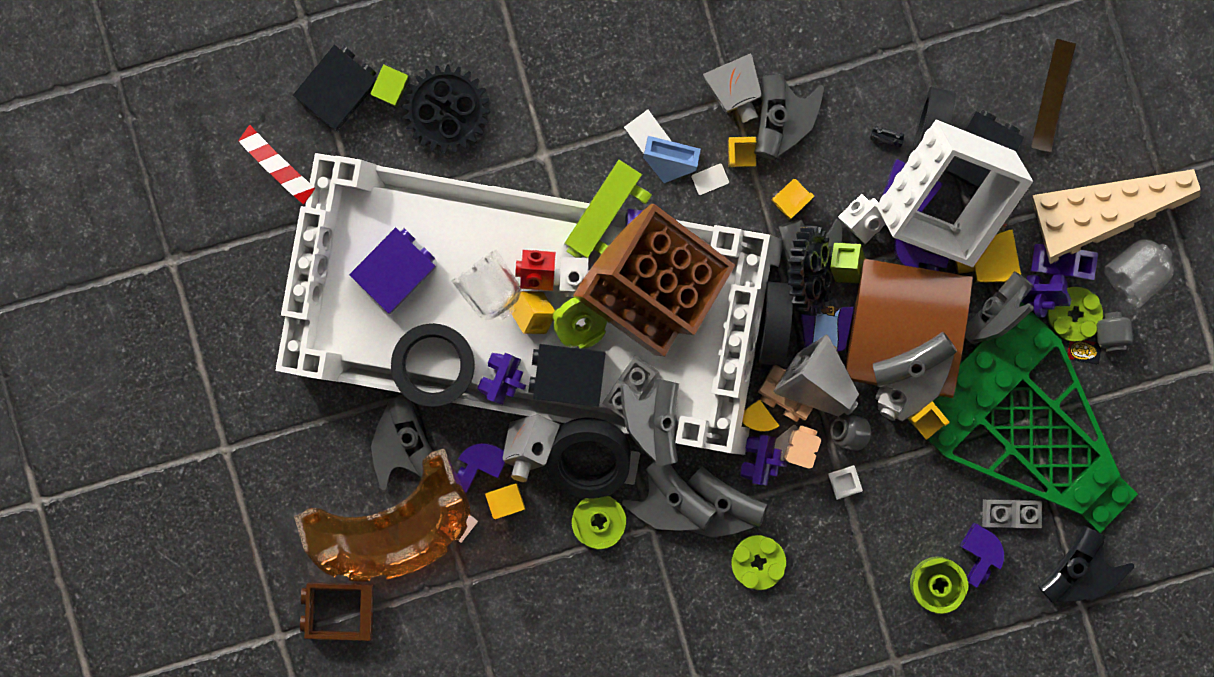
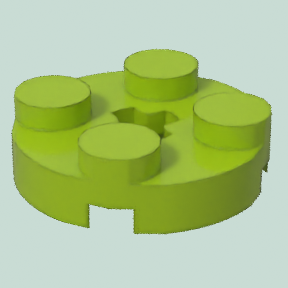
(1086, 325)
(576, 335)
(592, 535)
(765, 548)

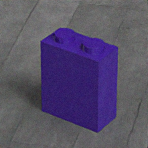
(393, 269)

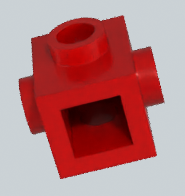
(536, 270)

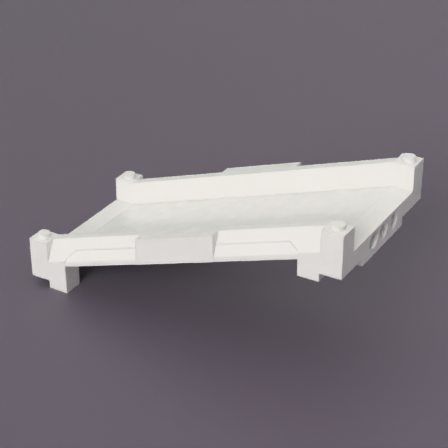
(347, 337)

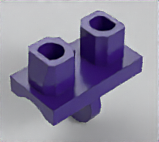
(1047, 296)
(506, 378)
(766, 462)

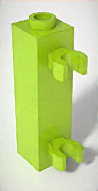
(603, 209)

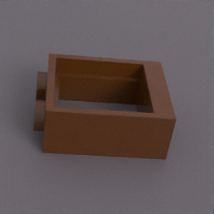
(366, 611)

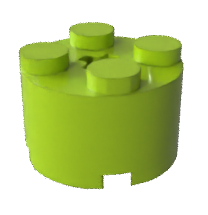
(953, 591)

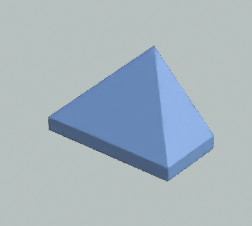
(670, 158)

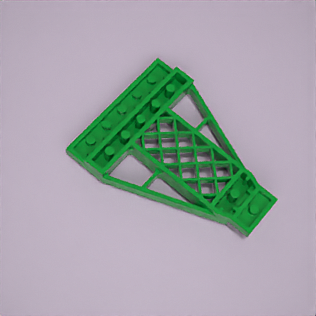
(988, 378)

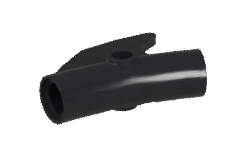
(1094, 576)

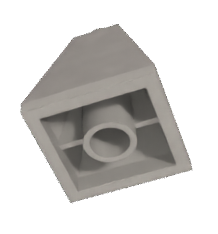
(819, 380)

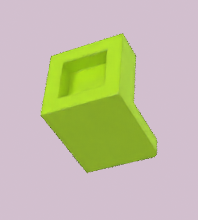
(390, 85)
(847, 262)

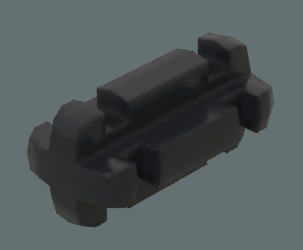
(887, 136)

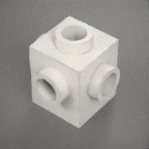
(863, 218)
(569, 266)
(890, 402)

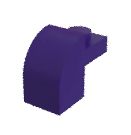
(913, 256)
(1076, 266)
(483, 457)
(987, 549)

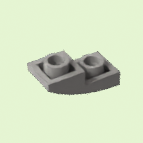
(637, 377)
(1012, 513)

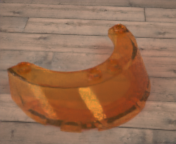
(394, 539)

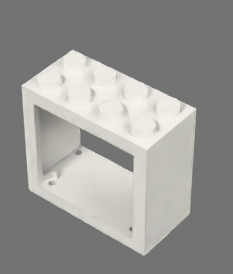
(983, 214)

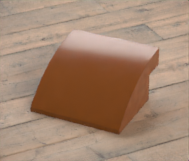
(655, 280)
(901, 310)

